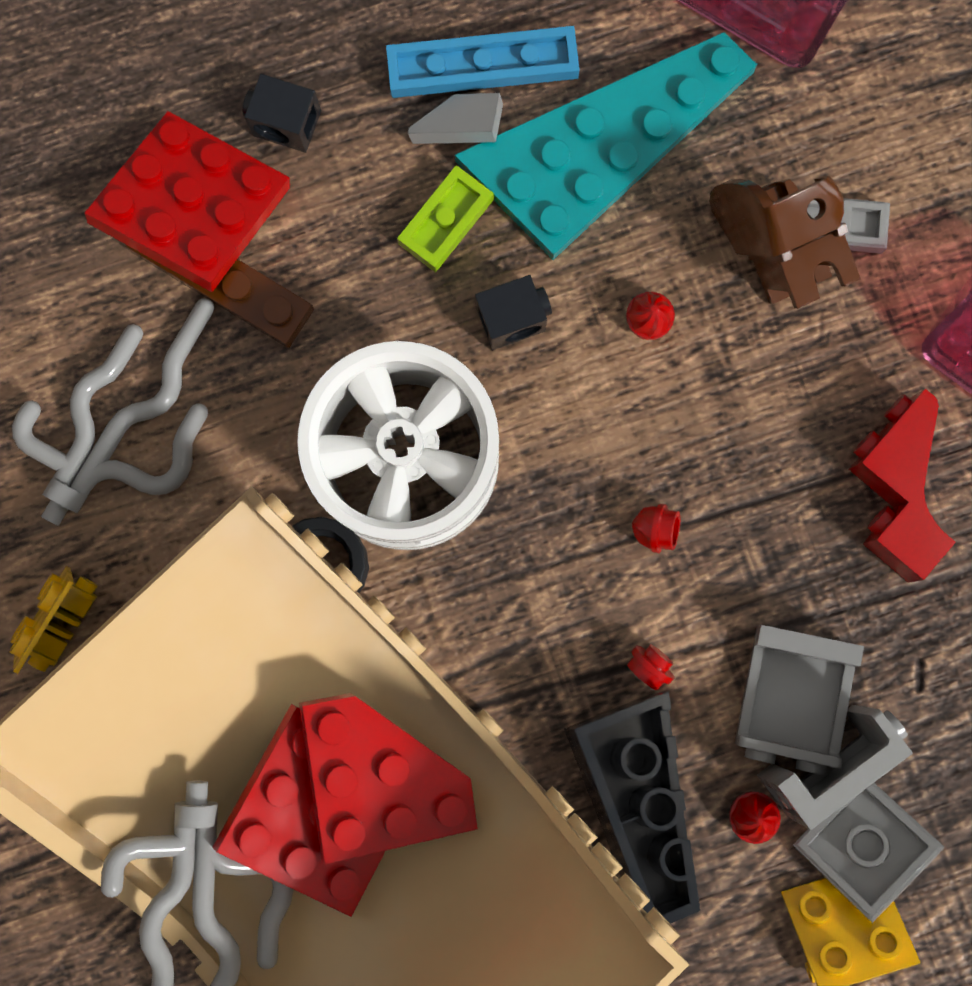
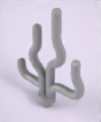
(85, 467)
(194, 857)

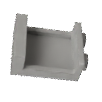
(797, 698)
(864, 762)

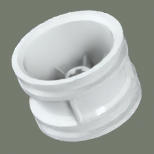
(369, 380)

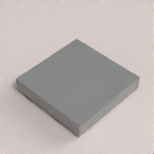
(869, 850)

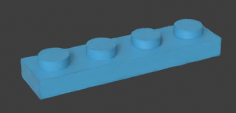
(482, 61)

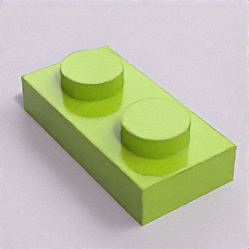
(445, 218)

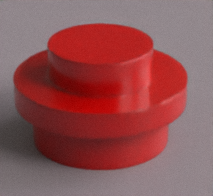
(651, 666)

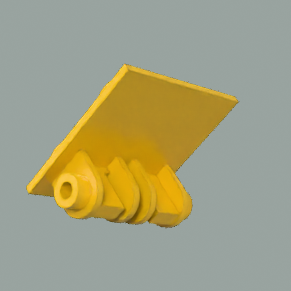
(31, 636)
(841, 941)

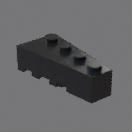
(637, 796)

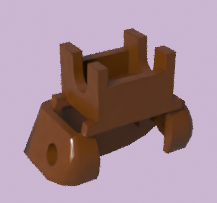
(781, 238)

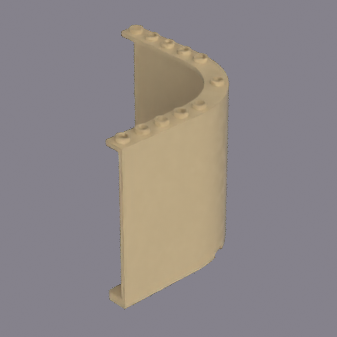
(195, 689)

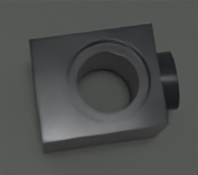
(282, 112)
(513, 311)

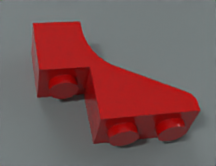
(896, 469)

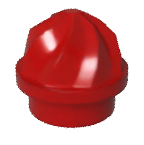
(650, 315)
(657, 528)
(754, 817)

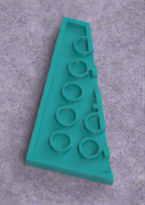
(582, 157)

